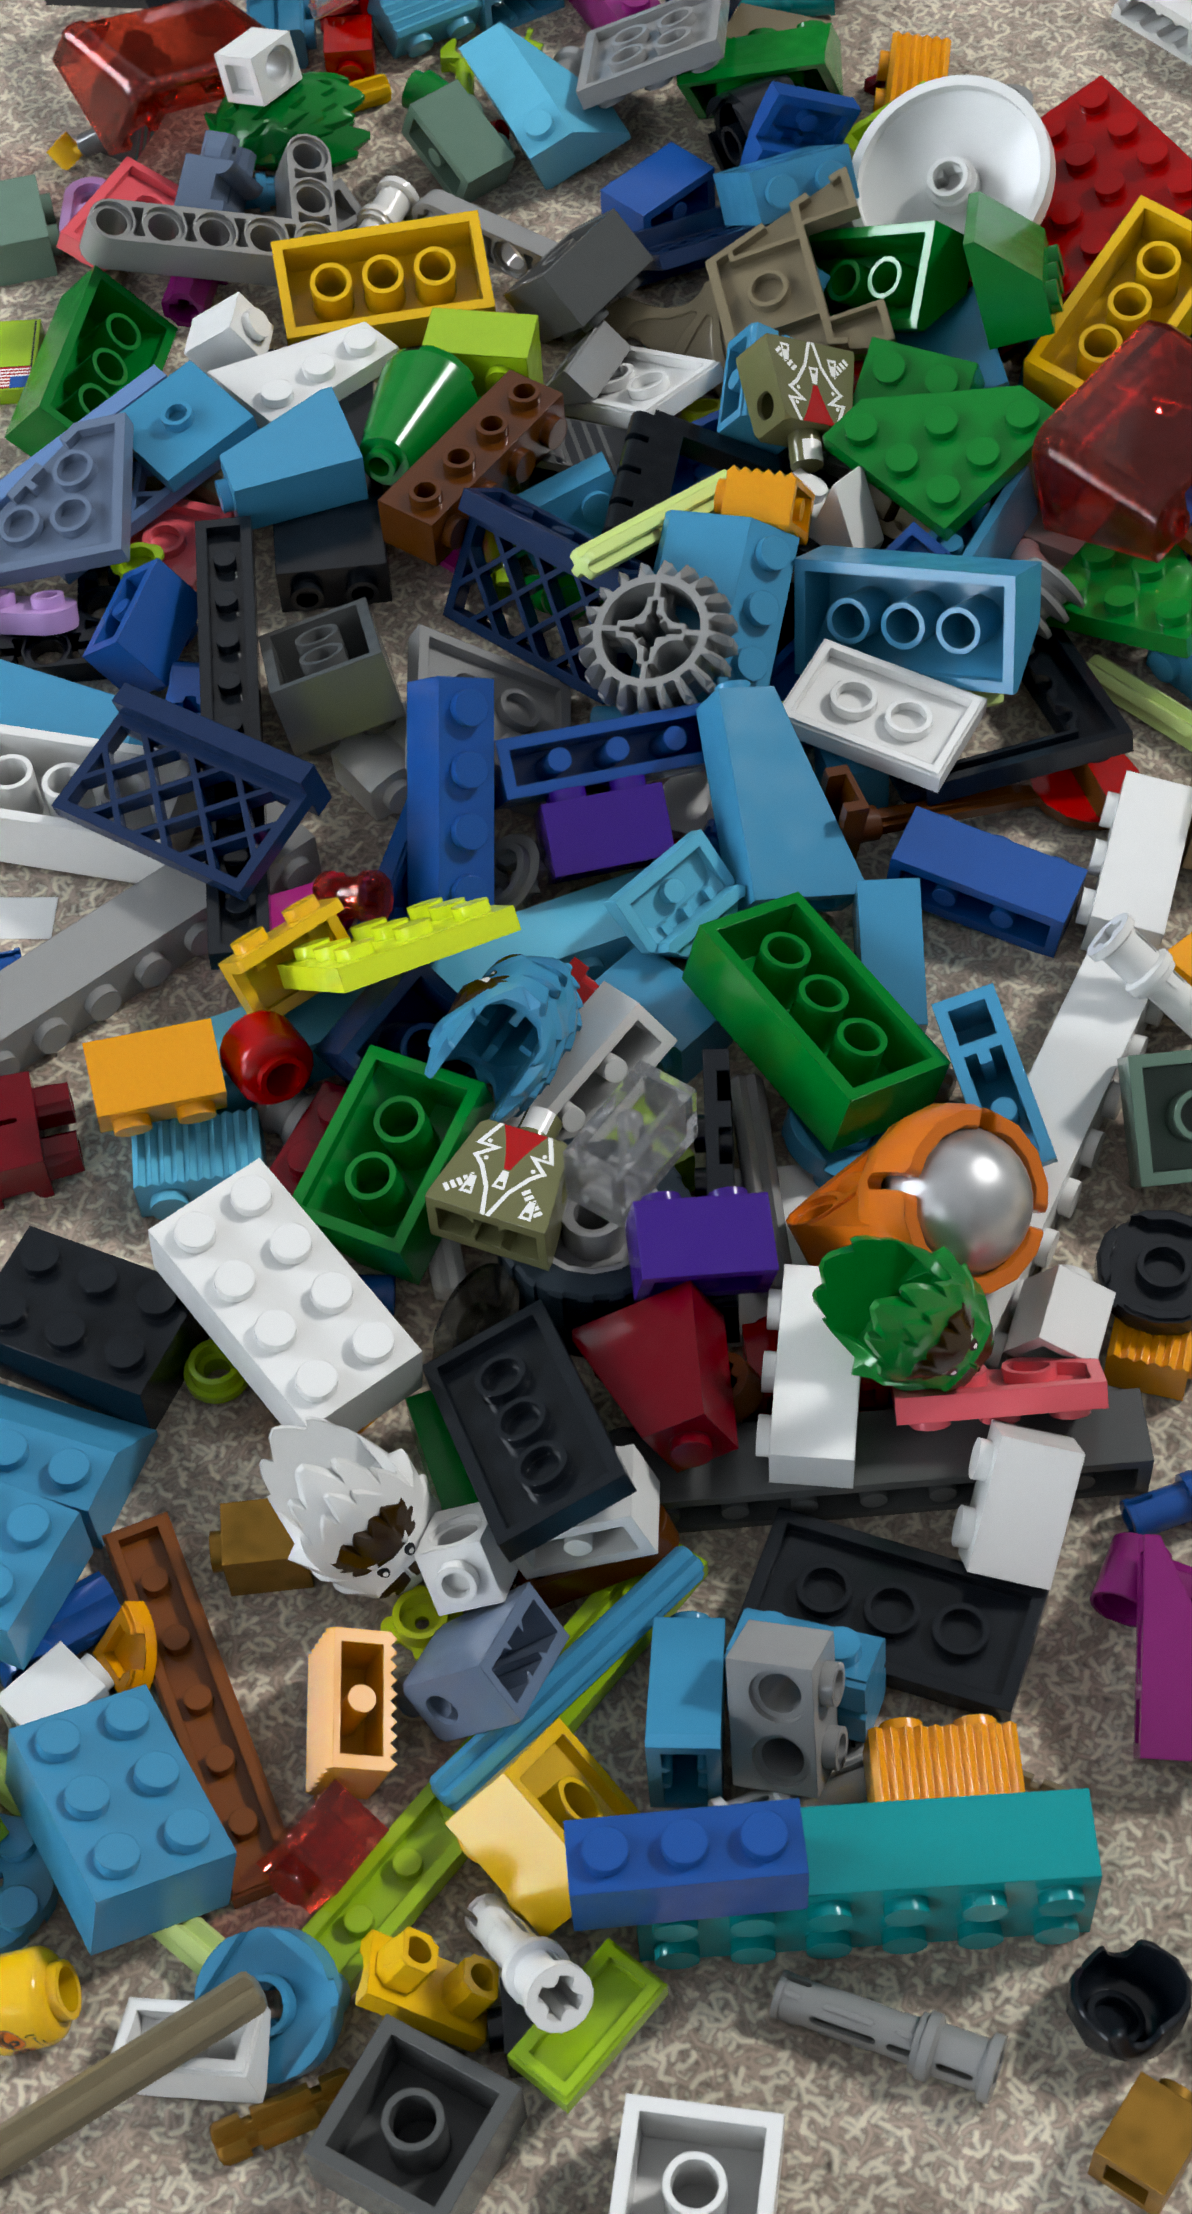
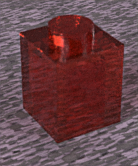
(321, 1848)

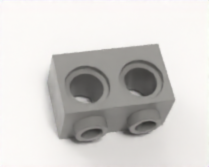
(785, 1708)

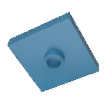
(186, 425)

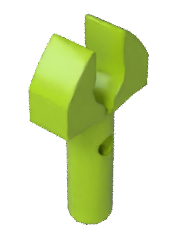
(453, 62)

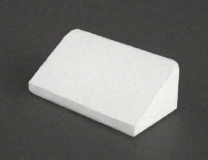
(226, 2071)

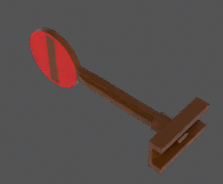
(1068, 796)

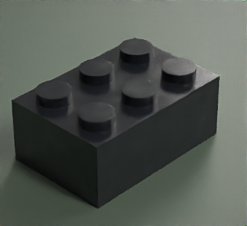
(93, 1329)

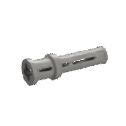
(922, 2043)

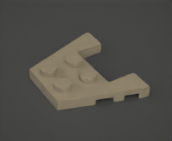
(775, 280)

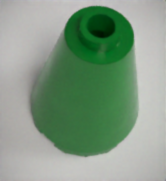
(412, 408)

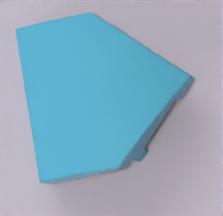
(675, 896)

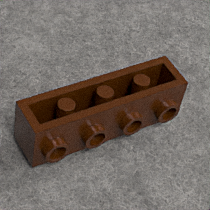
(486, 448)

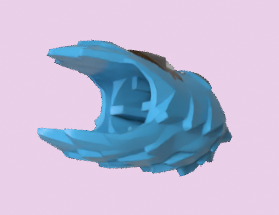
(511, 1029)

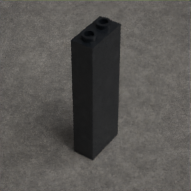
(337, 551)

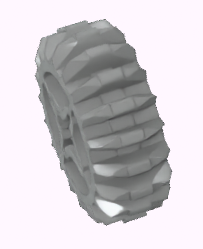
(640, 617)

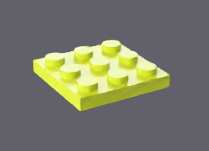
(396, 946)

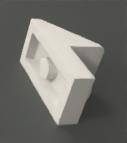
(844, 512)

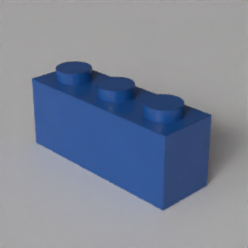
(988, 881)
(686, 1864)

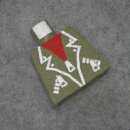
(796, 394)
(505, 1190)

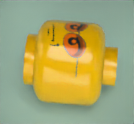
(36, 1999)

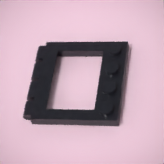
(651, 460)
(1075, 707)

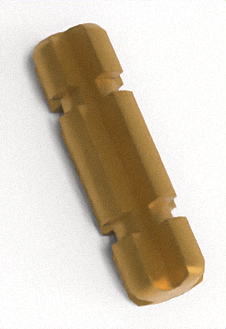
(276, 2118)

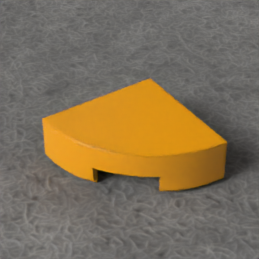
(129, 1647)

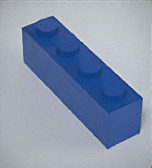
(594, 753)
(450, 788)

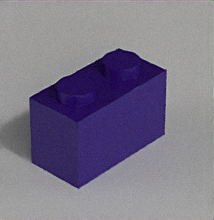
(713, 1240)

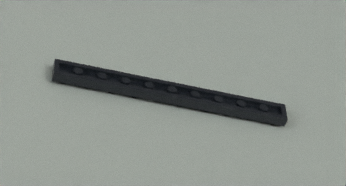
(233, 698)

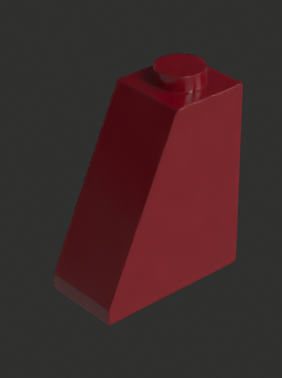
(668, 1373)

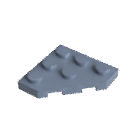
(72, 508)

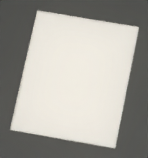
(27, 917)

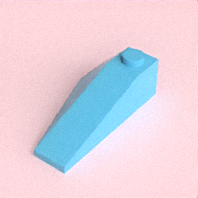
(541, 105)

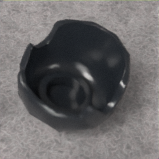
(1129, 2001)

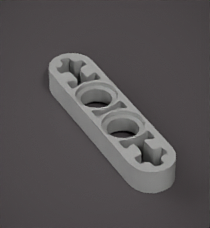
(496, 232)

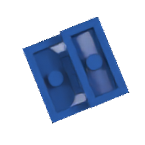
(798, 118)

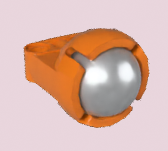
(934, 1182)

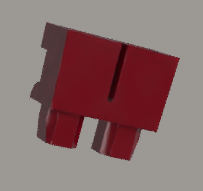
(27, 1156)

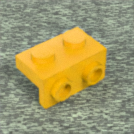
(253, 966)

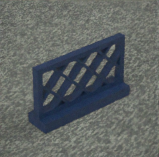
(686, 243)
(551, 543)
(224, 757)

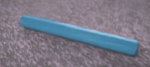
(571, 1675)

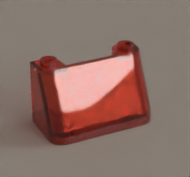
(147, 64)
(1121, 449)

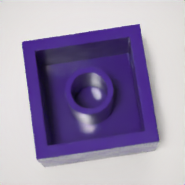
(604, 830)

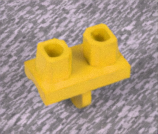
(427, 1991)

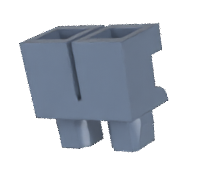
(218, 176)

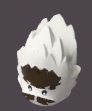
(348, 1507)

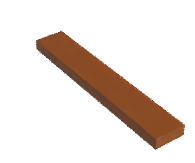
(199, 1696)

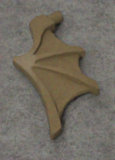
(682, 330)

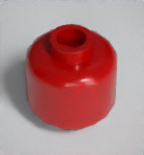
(266, 1057)

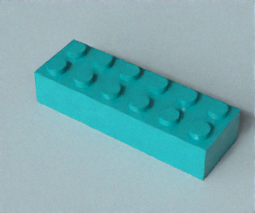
(917, 1877)

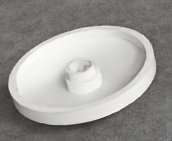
(951, 142)

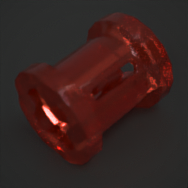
(362, 896)

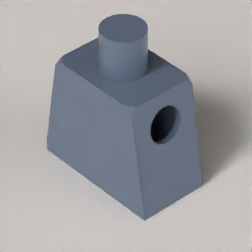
(483, 1667)

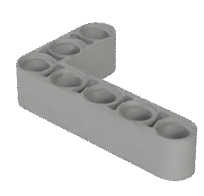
(215, 241)

